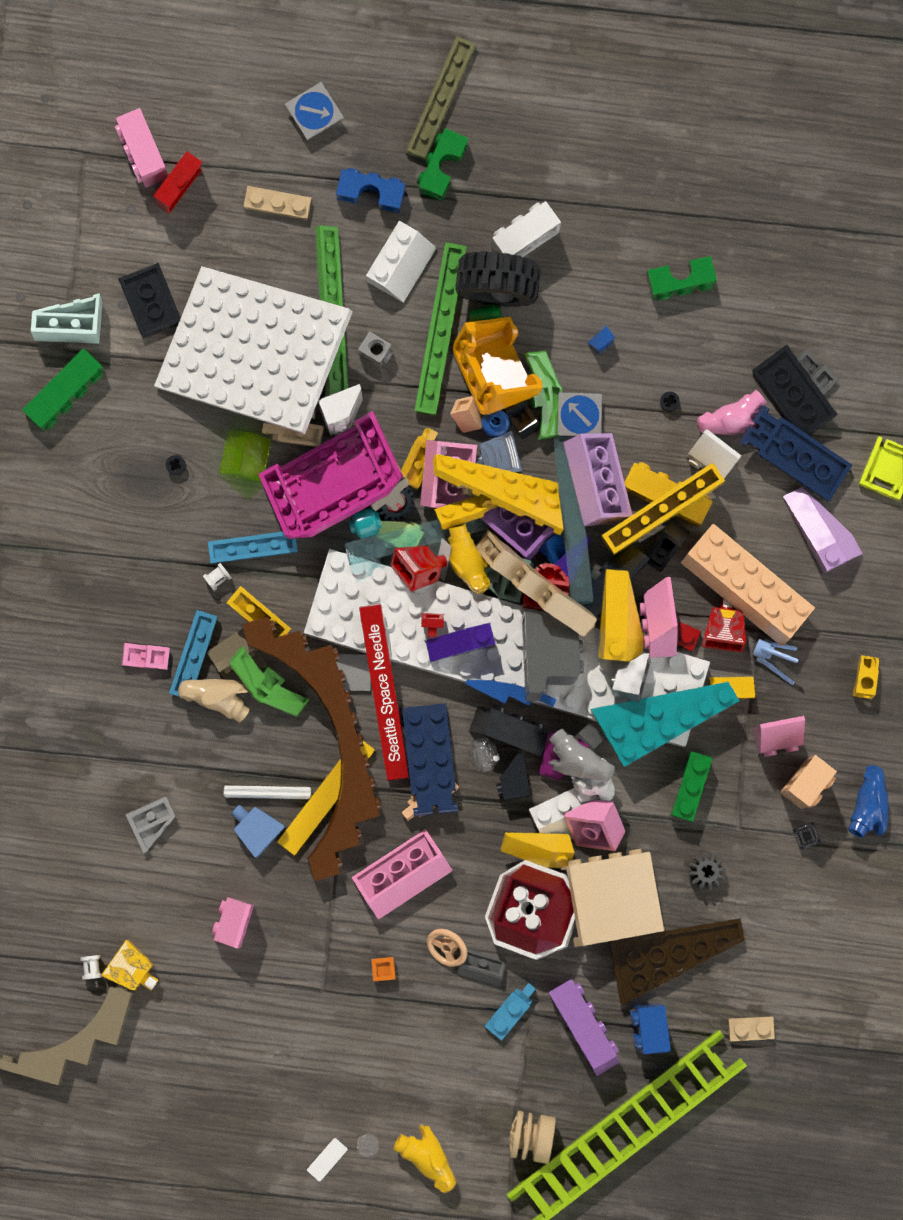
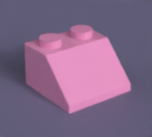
(595, 825)
(233, 922)

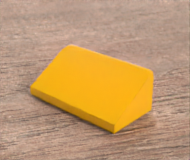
(742, 686)

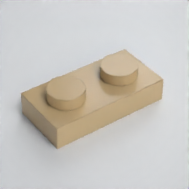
(751, 1028)

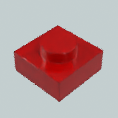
(687, 636)

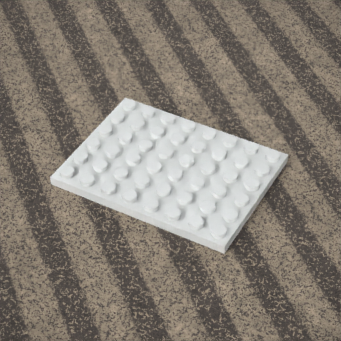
(253, 349)

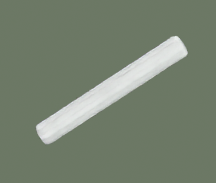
(267, 792)

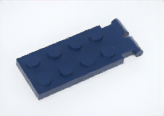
(796, 454)
(429, 758)

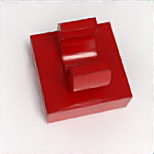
(433, 622)

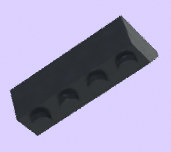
(626, 560)

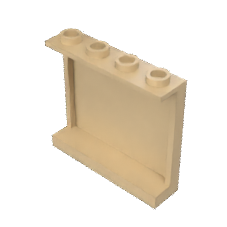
(614, 897)

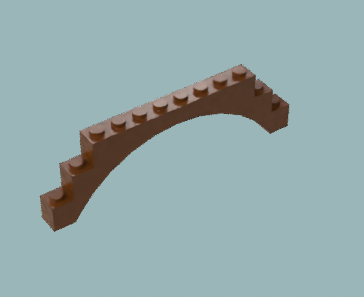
(355, 794)

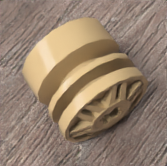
(532, 1137)

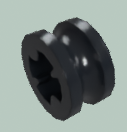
(666, 396)
(169, 467)

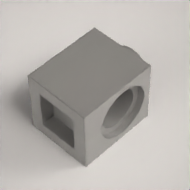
(373, 340)

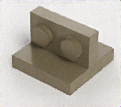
(224, 651)

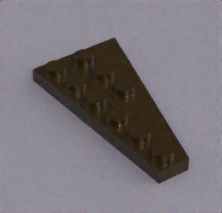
(659, 957)

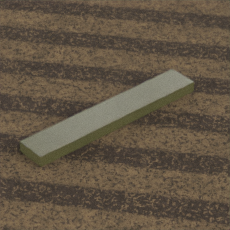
(440, 98)

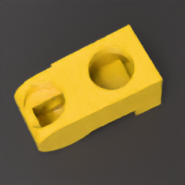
(866, 677)

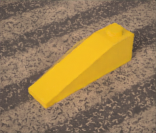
(620, 624)

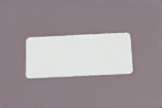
(445, 549)
(327, 1159)

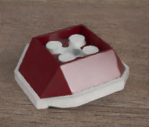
(548, 925)

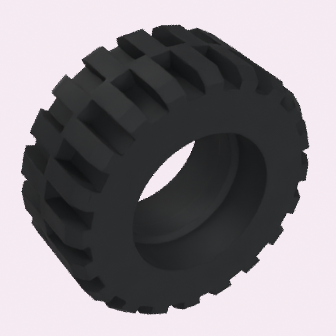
(498, 279)

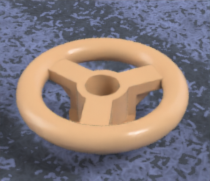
(448, 945)

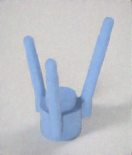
(765, 649)

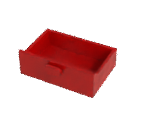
(178, 182)

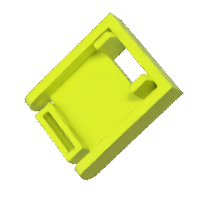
(886, 465)

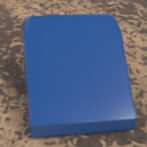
(553, 549)

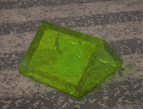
(244, 455)

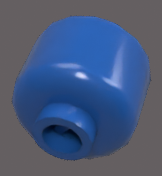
(494, 430)

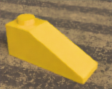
(251, 609)
(539, 848)

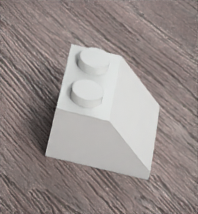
(713, 450)

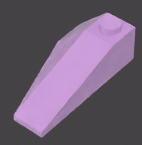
(824, 534)

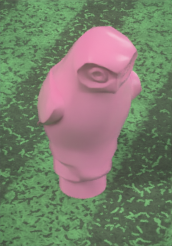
(734, 417)

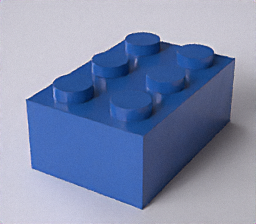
(651, 1028)

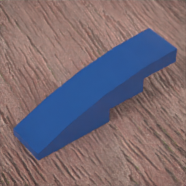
(503, 690)

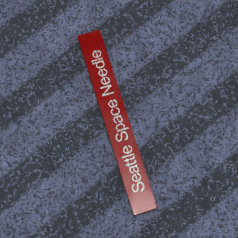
(384, 691)

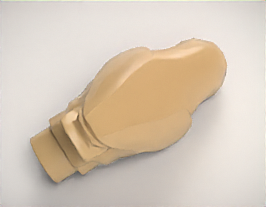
(217, 696)

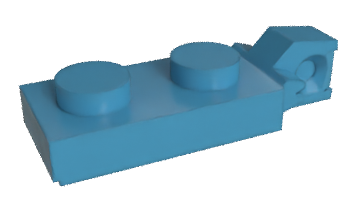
(510, 1012)

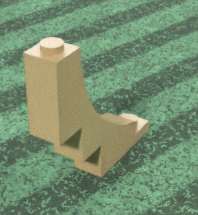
(533, 584)

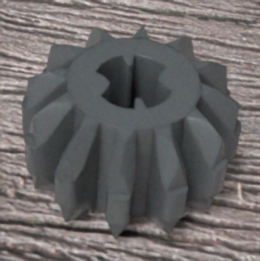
(713, 868)

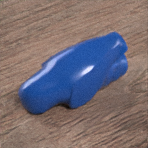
(871, 804)

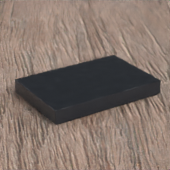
(150, 300)

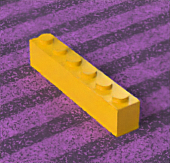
(662, 509)

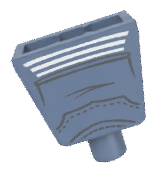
(500, 453)

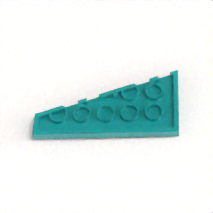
(645, 725)

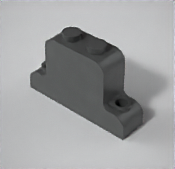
(549, 655)

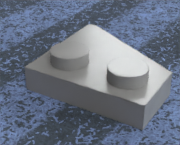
(150, 821)

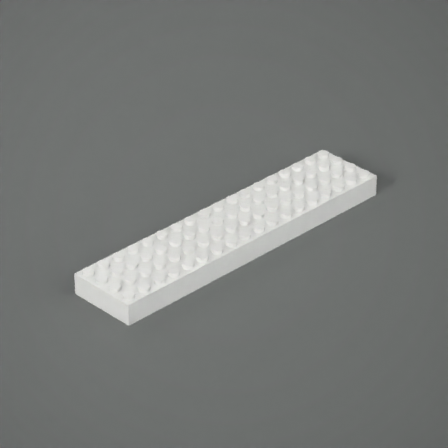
(347, 587)

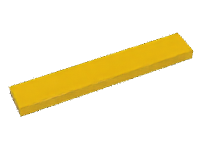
(316, 808)

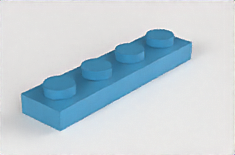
(251, 547)
(194, 649)

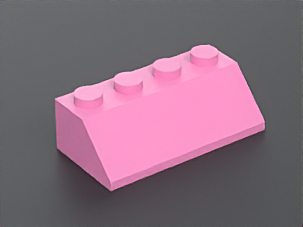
(402, 874)

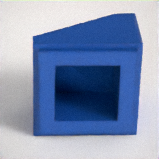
(601, 340)

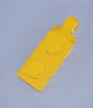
(414, 464)
(463, 511)

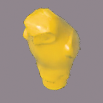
(467, 559)
(427, 1157)

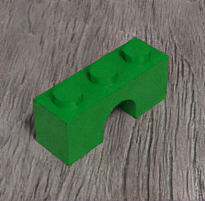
(449, 147)
(663, 284)
(691, 786)

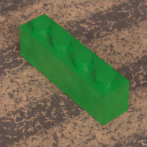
(63, 390)

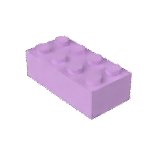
(597, 479)

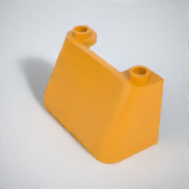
(492, 365)

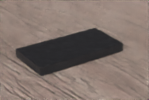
(794, 391)

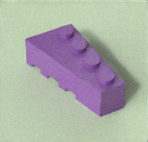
(584, 1026)

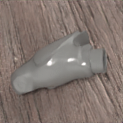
(578, 760)

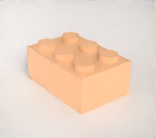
(808, 782)

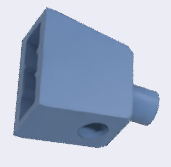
(256, 829)

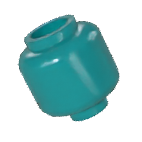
(365, 523)

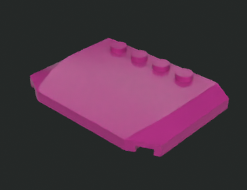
(332, 479)

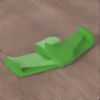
(548, 397)
(266, 684)

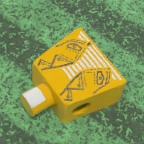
(130, 968)

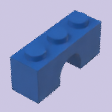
(354, 183)

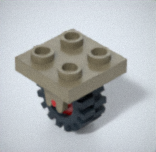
(397, 502)

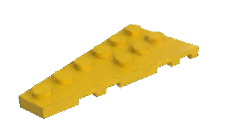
(507, 489)

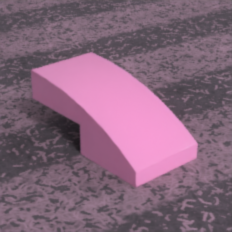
(145, 656)

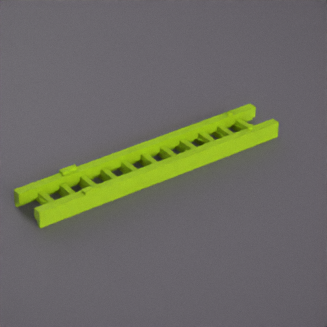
(619, 1157)

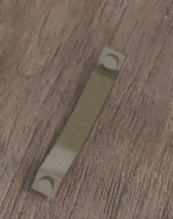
(50, 1063)

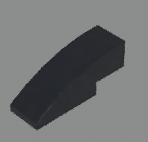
(522, 419)

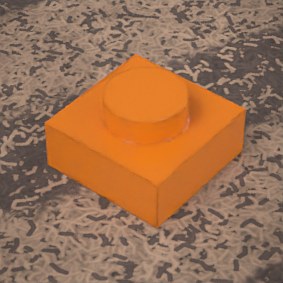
(383, 969)

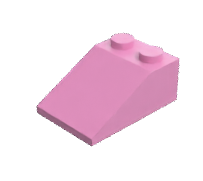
(779, 735)

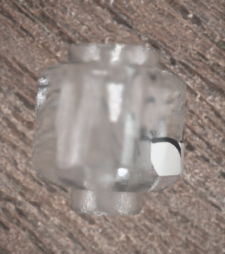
(483, 754)

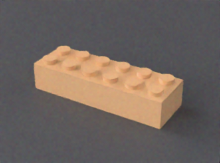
(747, 585)

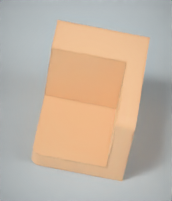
(466, 414)

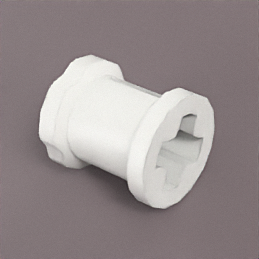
(217, 576)
(91, 967)

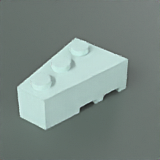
(69, 322)

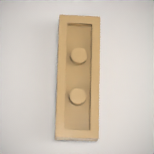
(277, 203)

